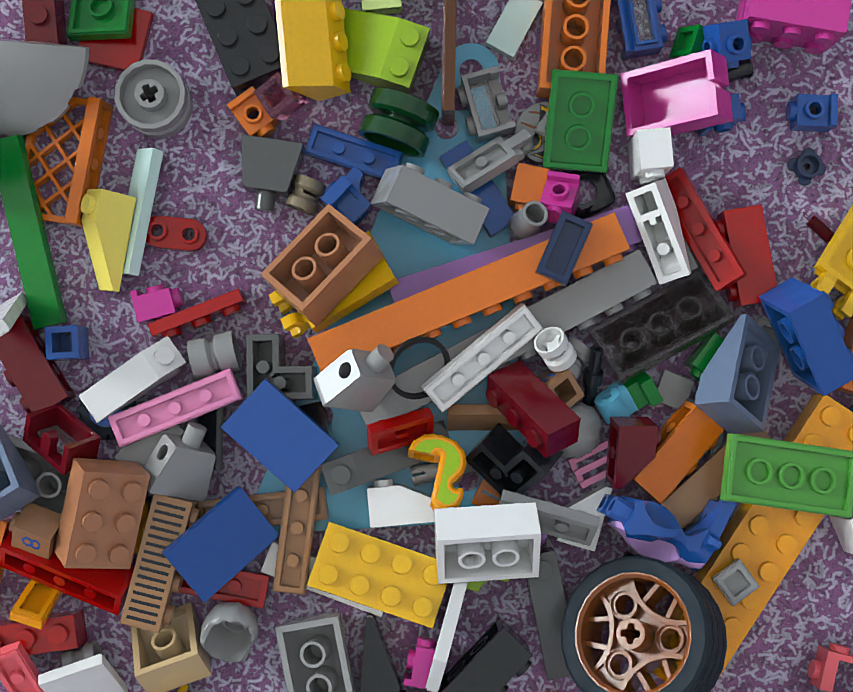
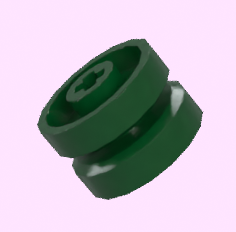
(399, 121)

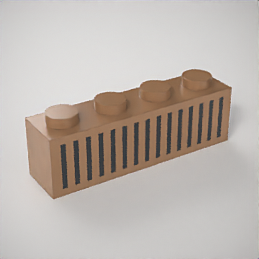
(153, 576)

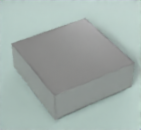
(674, 389)
(735, 582)

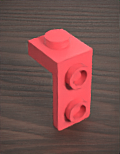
(825, 665)

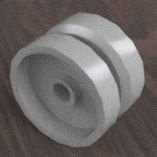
(142, 84)

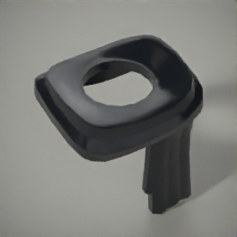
(604, 193)

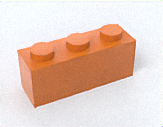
(682, 444)

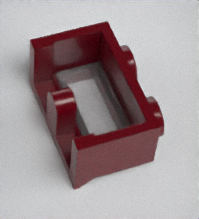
(60, 437)

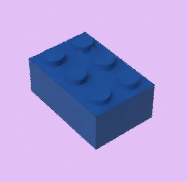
(809, 335)

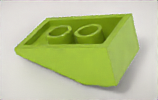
(385, 49)

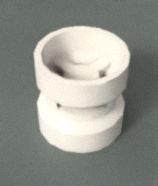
(555, 349)

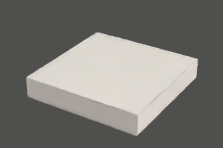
(86, 675)

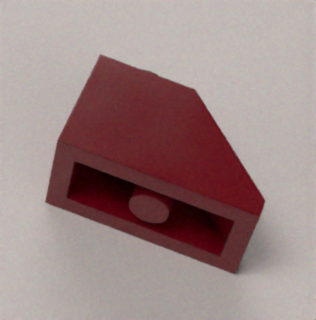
(630, 448)

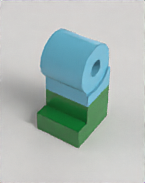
(627, 398)

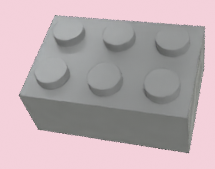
(430, 204)

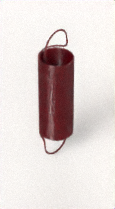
(820, 228)

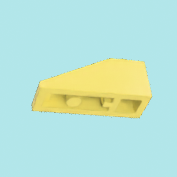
(107, 229)

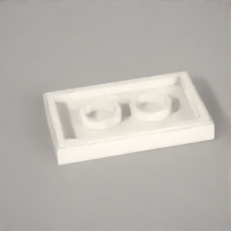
(446, 637)

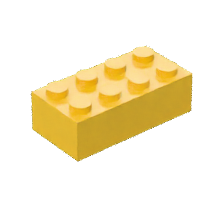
(378, 575)

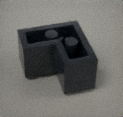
(508, 463)

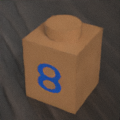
(563, 385)
(35, 530)

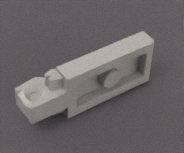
(490, 160)

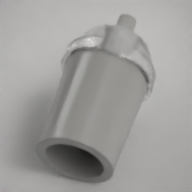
(527, 220)

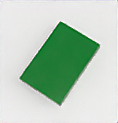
(579, 120)

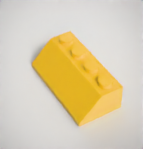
(313, 47)

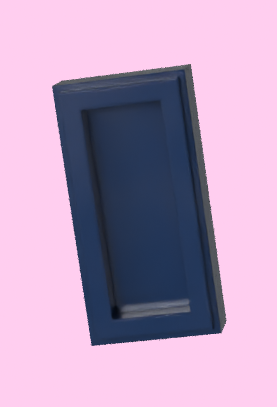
(564, 248)

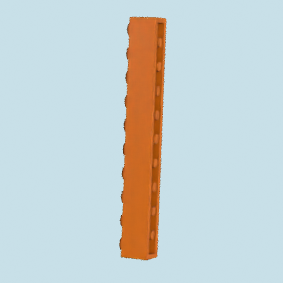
(465, 296)

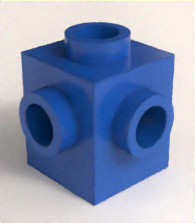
(729, 40)

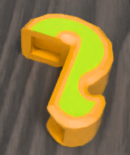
(450, 471)

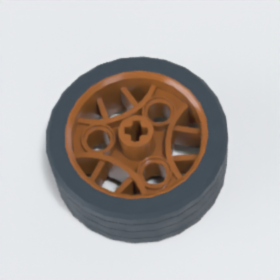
(644, 632)

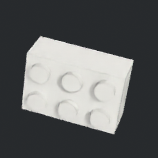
(487, 542)

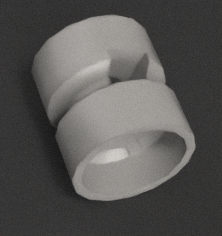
(209, 356)

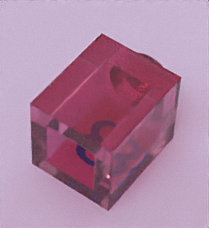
(279, 101)

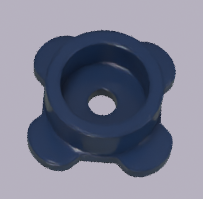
(815, 163)

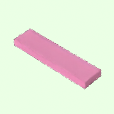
(175, 407)

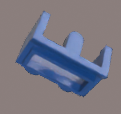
(640, 27)

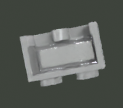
(485, 104)

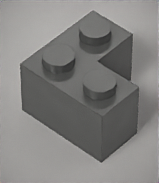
(267, 360)

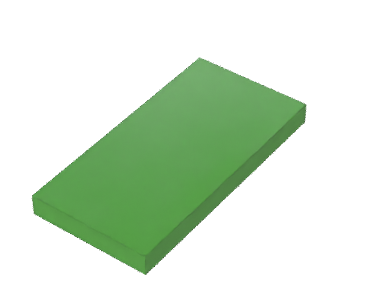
(788, 475)

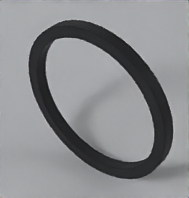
(404, 346)

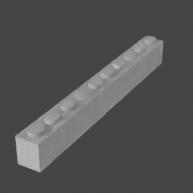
(564, 309)

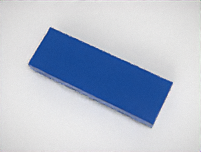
(351, 151)
(491, 197)

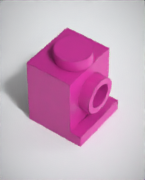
(560, 194)
(156, 303)
(420, 662)

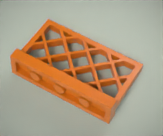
(87, 158)

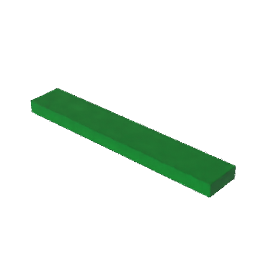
(29, 235)

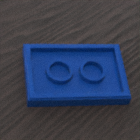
(280, 435)
(220, 543)

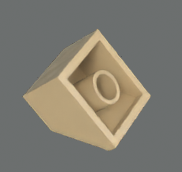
(172, 655)

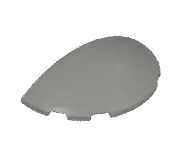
(37, 83)

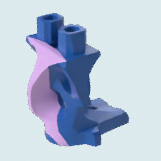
(656, 533)

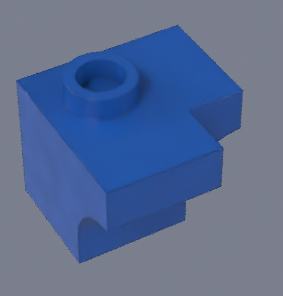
(347, 197)

